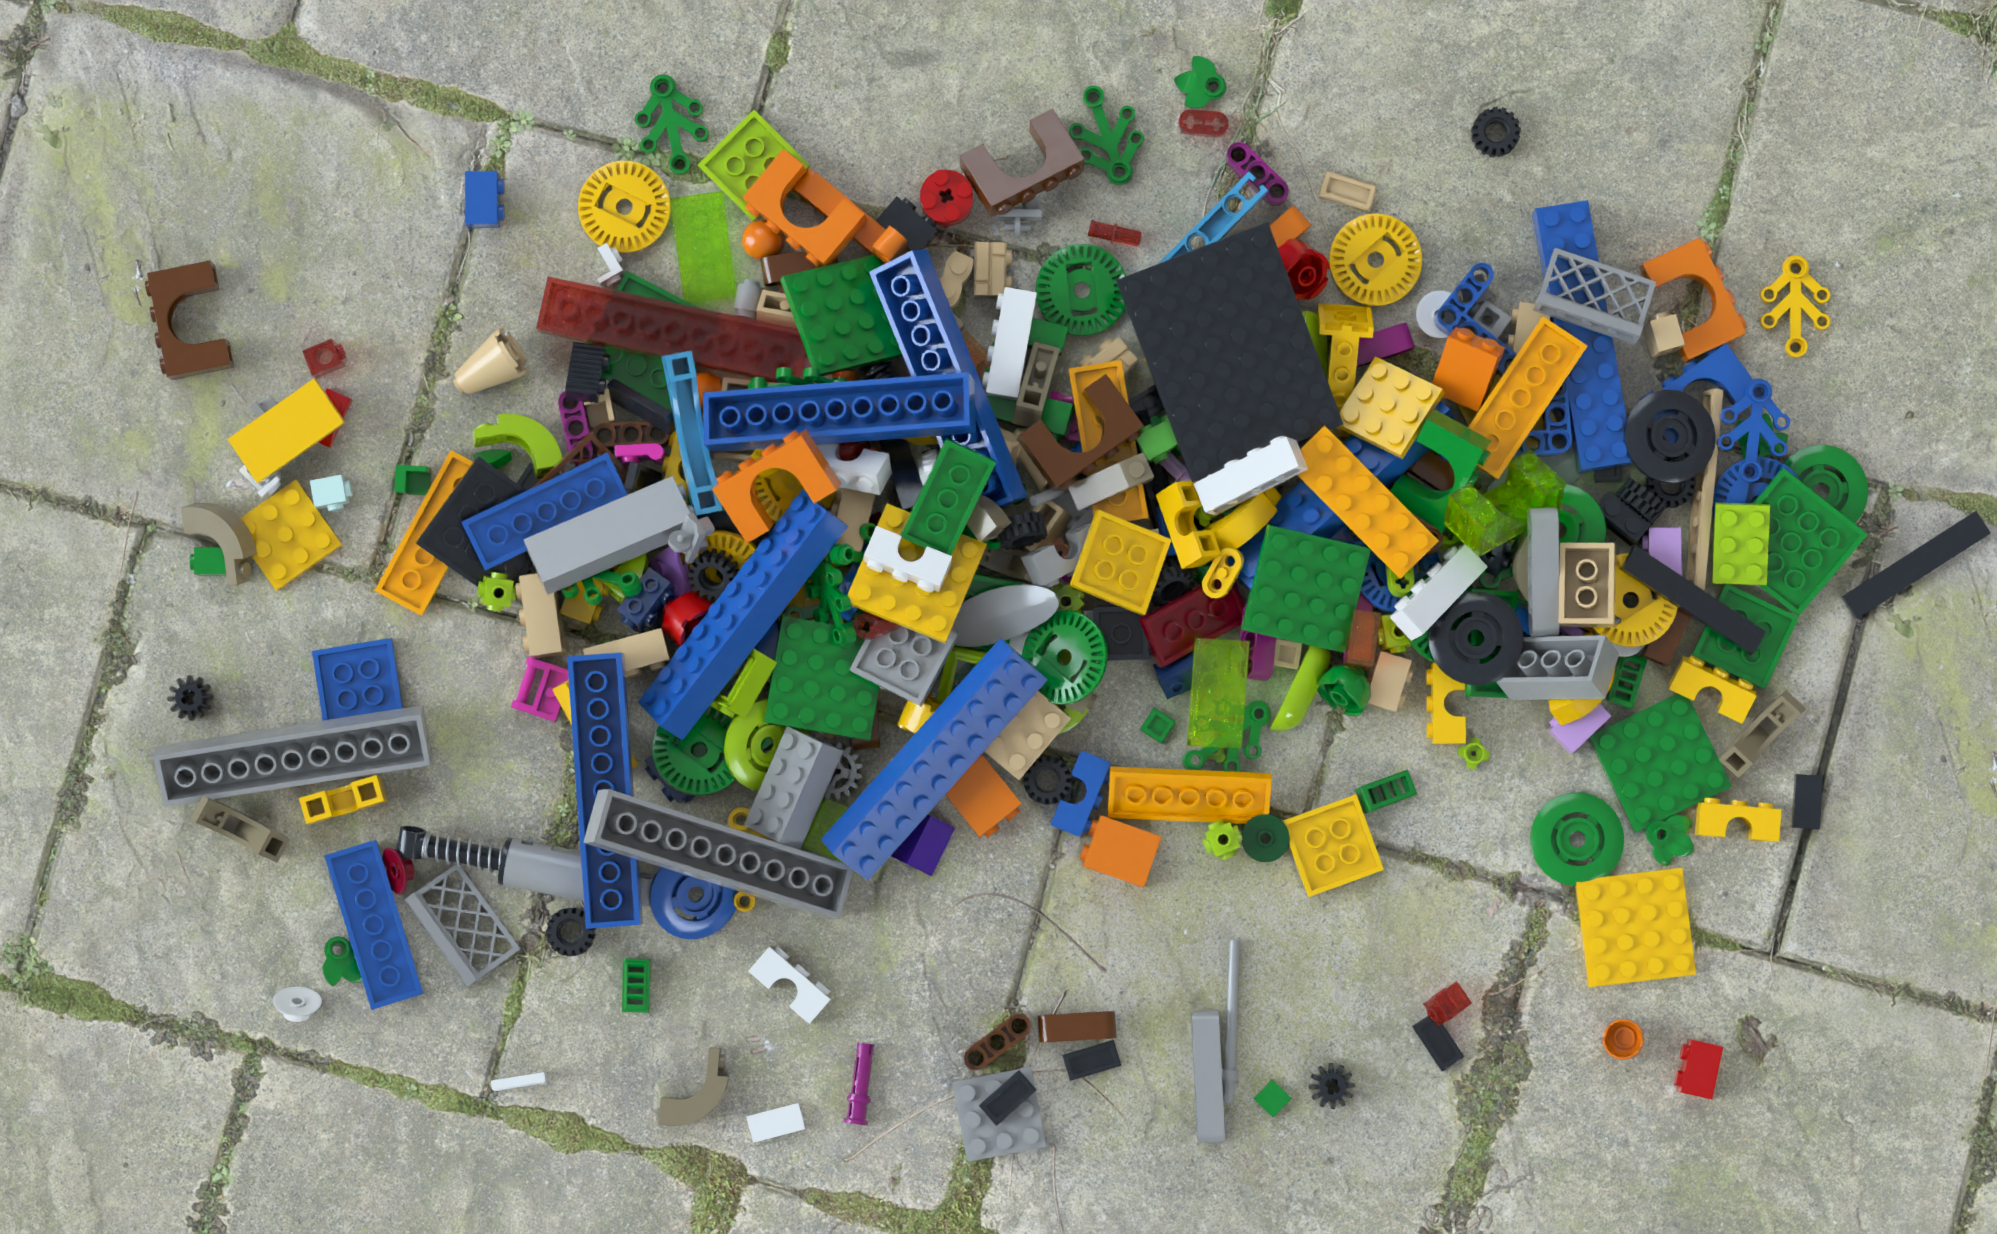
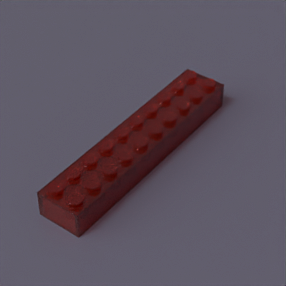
(668, 328)

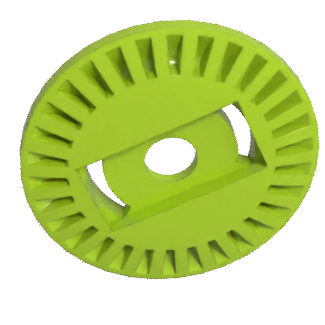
(750, 763)

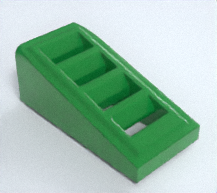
(1618, 700)
(1364, 797)
(636, 962)

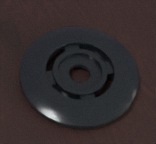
(1645, 436)
(1461, 659)

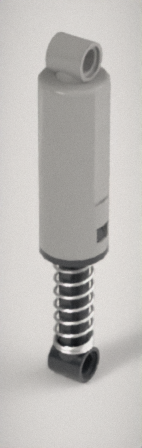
(519, 863)

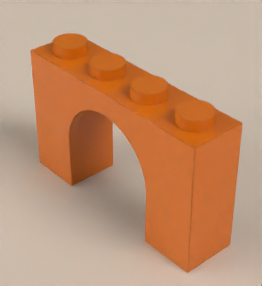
(820, 242)
(1694, 262)
(797, 455)

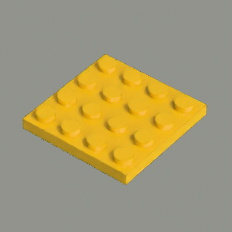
(904, 602)
(1635, 927)

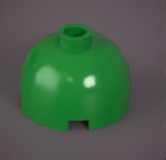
(1345, 687)

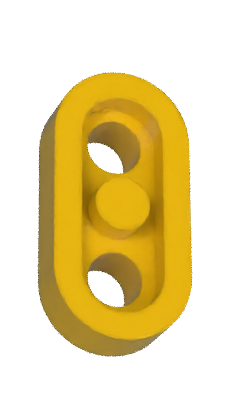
(1224, 572)

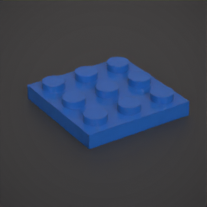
(357, 679)

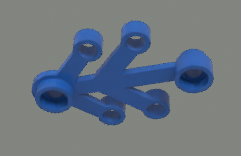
(1754, 426)

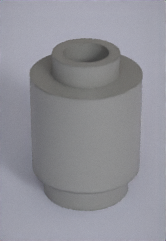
(747, 299)

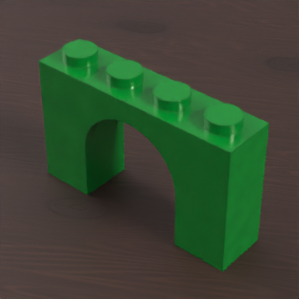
(1040, 332)
(1462, 449)

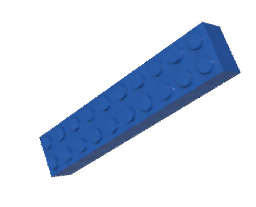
(935, 346)
(1594, 381)
(840, 411)
(1307, 513)
(742, 615)
(934, 759)
(603, 763)

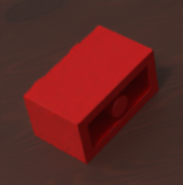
(1698, 1068)

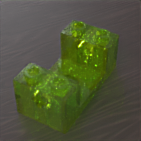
(1477, 516)

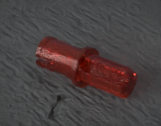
(1114, 233)

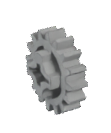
(845, 773)

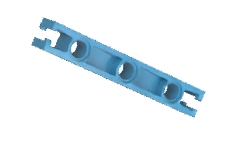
(1219, 219)

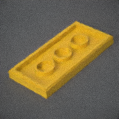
(286, 430)

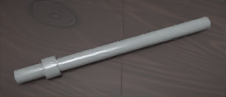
(1229, 1074)

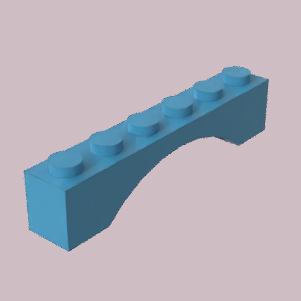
(689, 427)

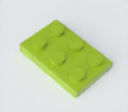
(1741, 543)

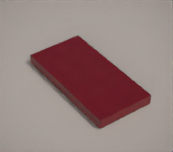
(1194, 615)

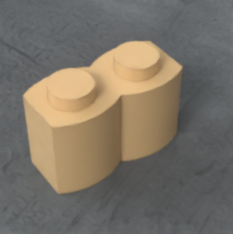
(956, 275)

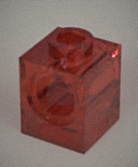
(313, 354)
(1447, 1003)

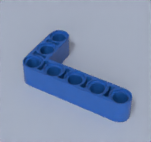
(1460, 309)
(1550, 428)

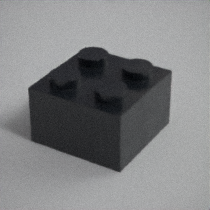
(1122, 633)

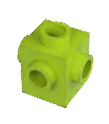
(489, 584)
(1075, 596)
(1391, 636)
(1211, 841)

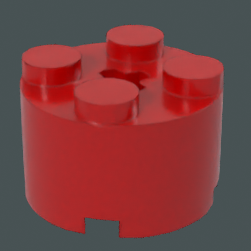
(940, 184)
(1304, 268)
(683, 615)

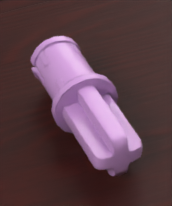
(1176, 468)

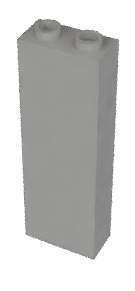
(608, 535)

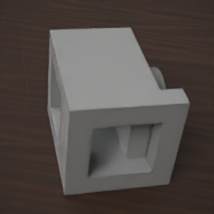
(1498, 318)

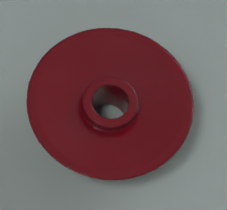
(398, 870)

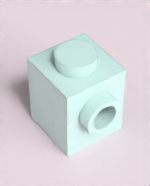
(331, 492)

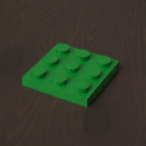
(1723, 654)

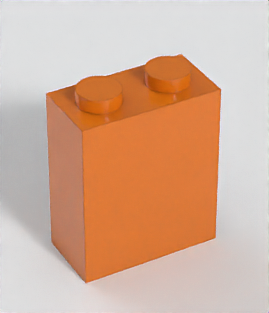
(1468, 368)
(983, 798)
(1120, 851)

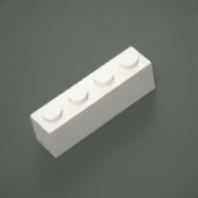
(1011, 343)
(1251, 475)
(1438, 591)

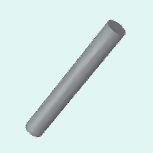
(1050, 494)

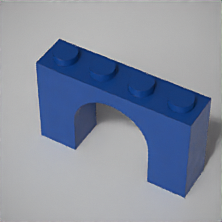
(1719, 368)

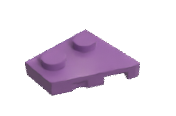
(670, 567)

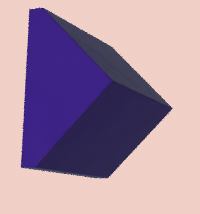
(925, 845)

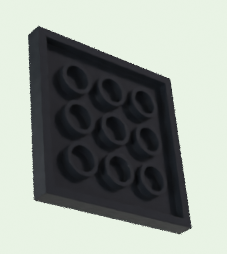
(446, 537)

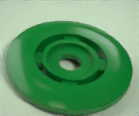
(1057, 285)
(1848, 496)
(1587, 524)
(1083, 640)
(684, 770)
(1551, 838)

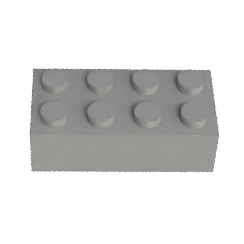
(1561, 668)
(793, 788)

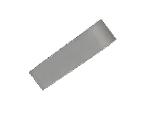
(1543, 571)
(1208, 1076)

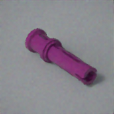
(859, 1096)

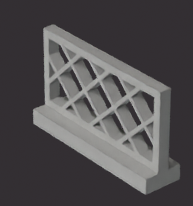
(1588, 317)
(444, 940)

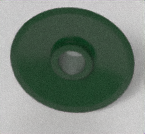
(1265, 851)

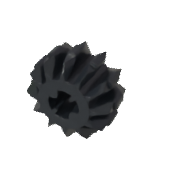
(199, 700)
(1340, 1082)

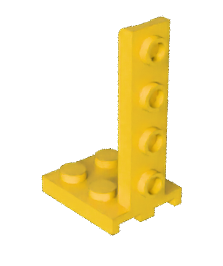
(1345, 325)

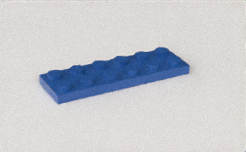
(500, 530)
(373, 924)

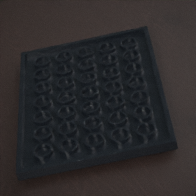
(1229, 350)

